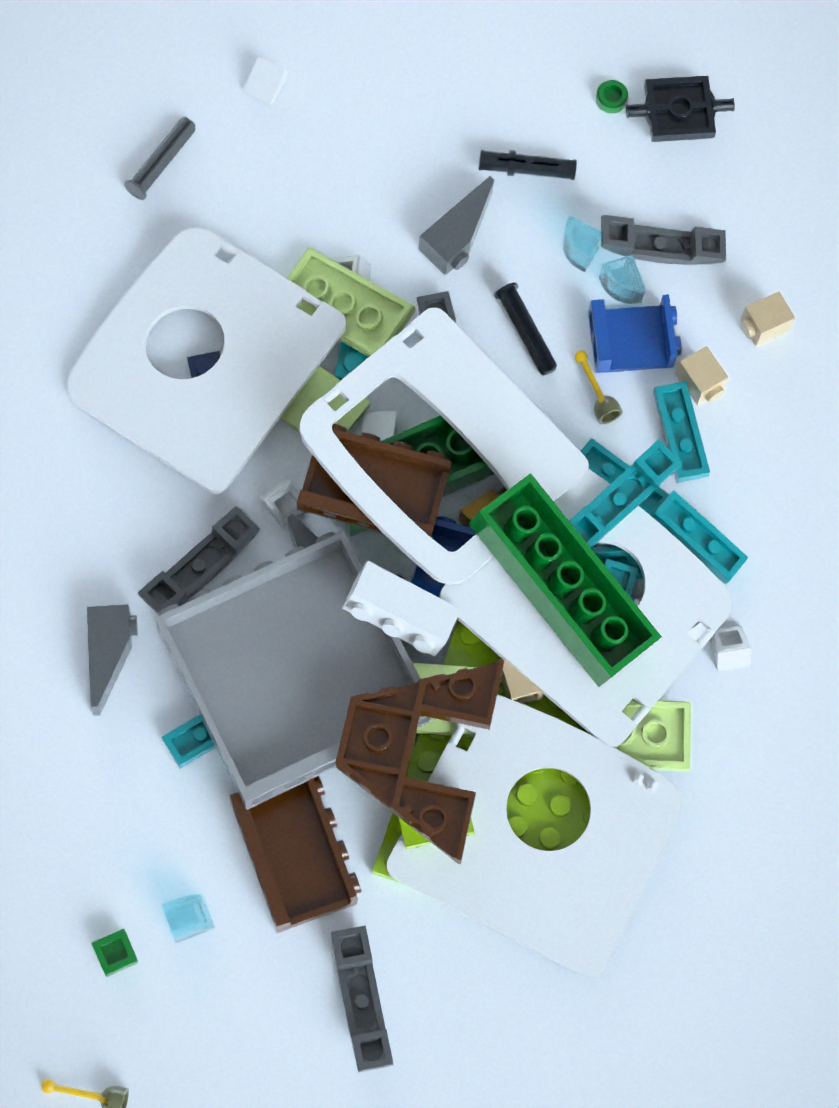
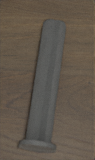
(160, 158)

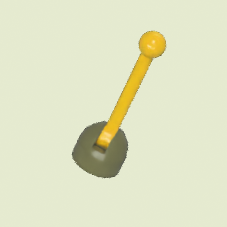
(606, 407)
(110, 1098)

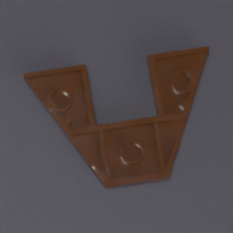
(381, 739)

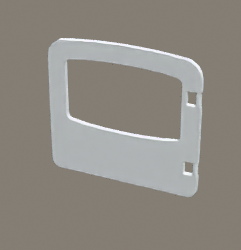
(476, 402)

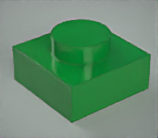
(115, 952)

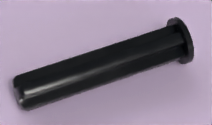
(526, 328)

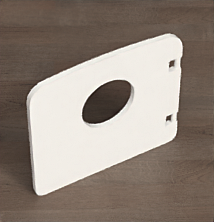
(218, 419)
(673, 599)
(557, 901)

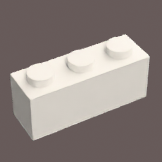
(401, 609)

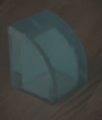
(580, 243)
(622, 280)
(188, 917)

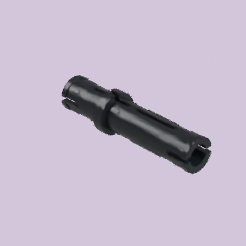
(527, 164)

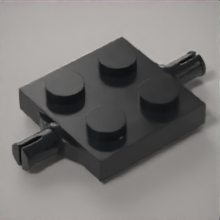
(680, 108)

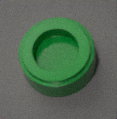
(612, 96)

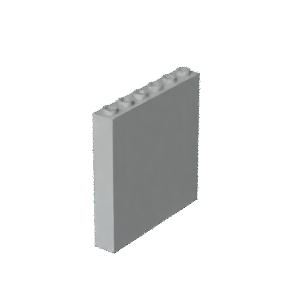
(278, 665)

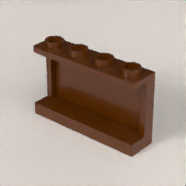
(406, 476)
(297, 855)

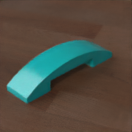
(625, 493)

